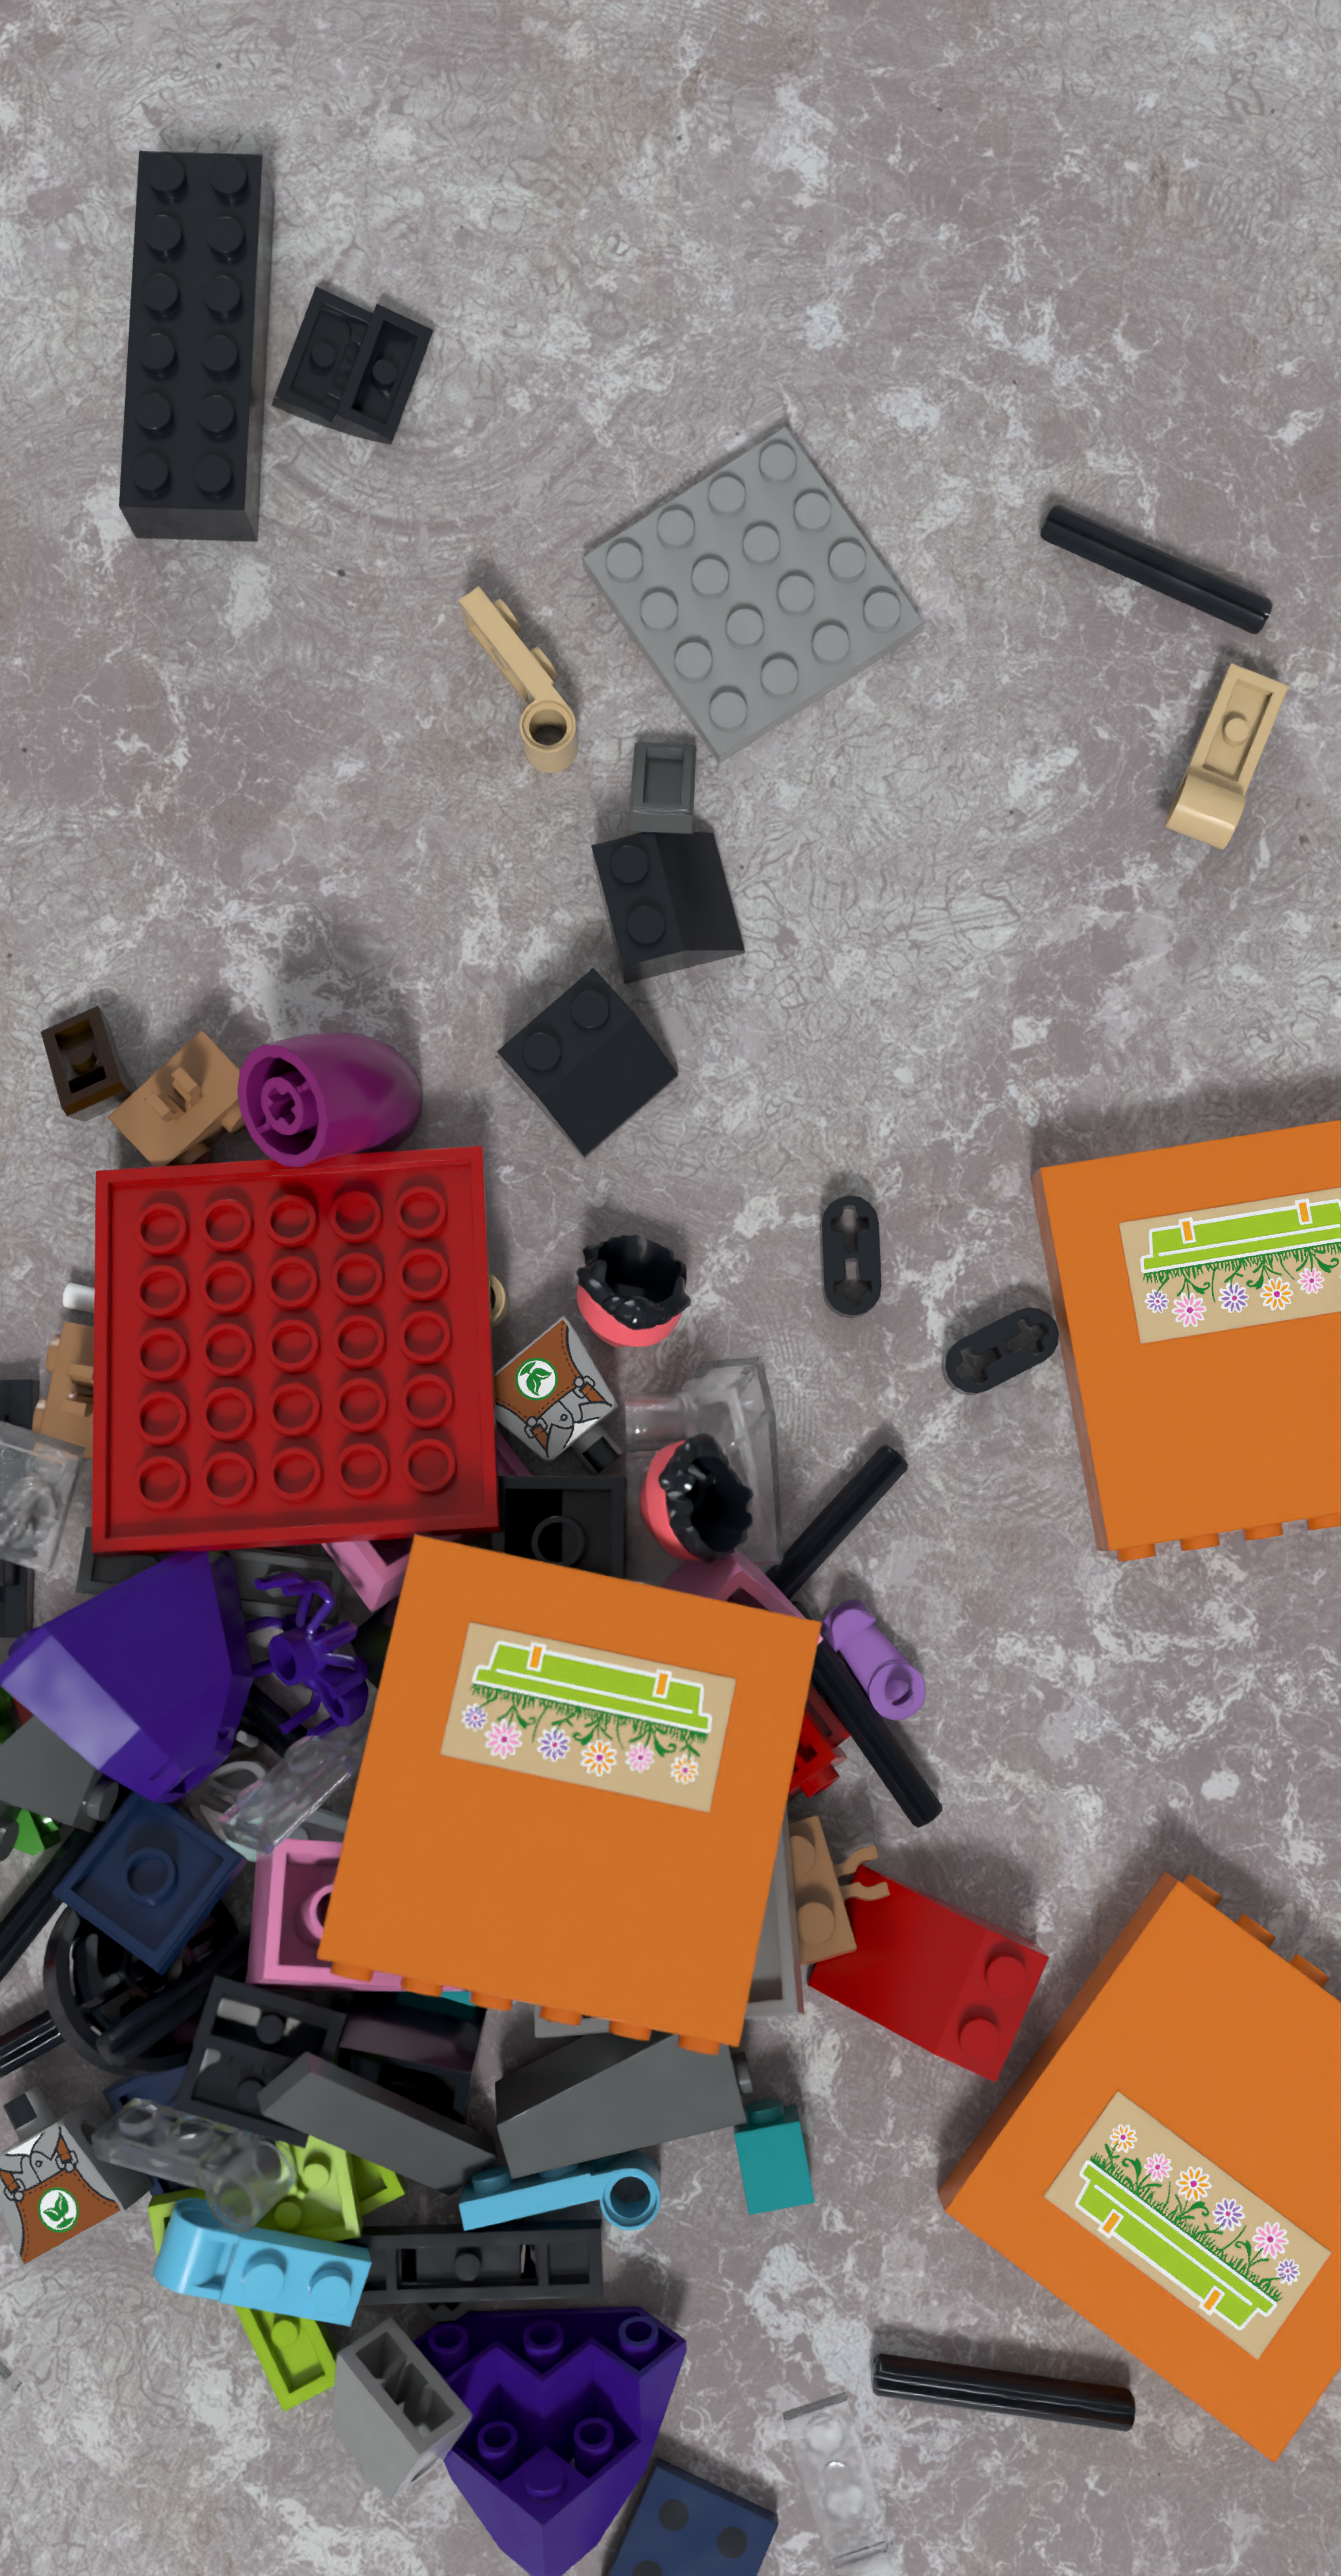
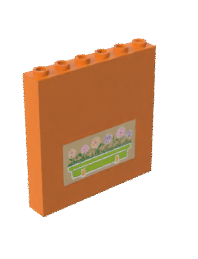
(1201, 1334)
(571, 1795)
(1183, 2163)

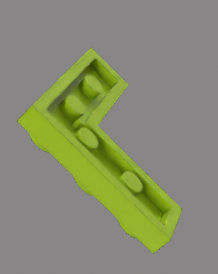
(319, 2205)
(300, 2351)

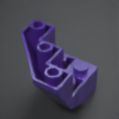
(144, 1674)
(557, 2420)

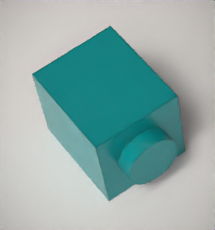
(773, 2157)

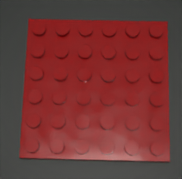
(293, 1353)

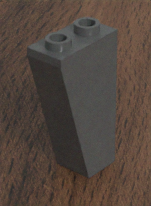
(615, 2097)

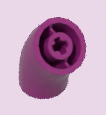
(328, 1097)

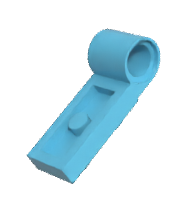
(499, 2198)
(260, 2267)

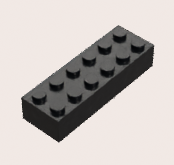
(197, 346)

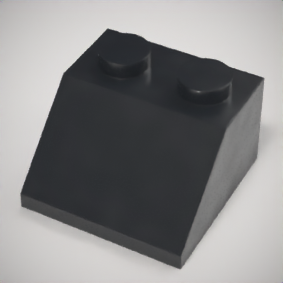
(666, 902)
(587, 1063)
(565, 1521)
(415, 2047)

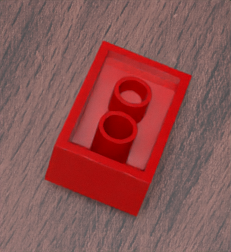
(934, 1974)

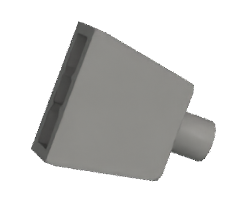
(394, 2409)

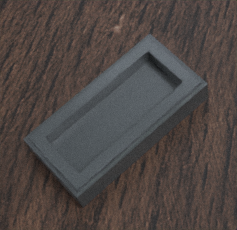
(662, 788)

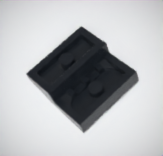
(352, 367)
(243, 2045)

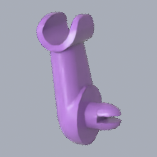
(878, 1666)

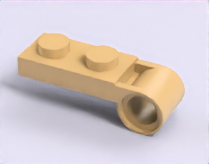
(529, 675)
(1226, 757)

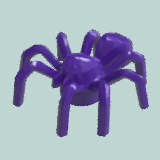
(306, 1656)

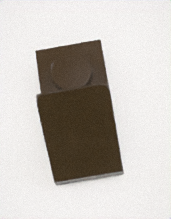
(86, 1065)

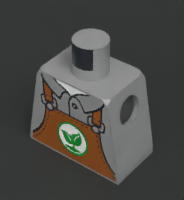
(557, 1400)
(53, 2182)

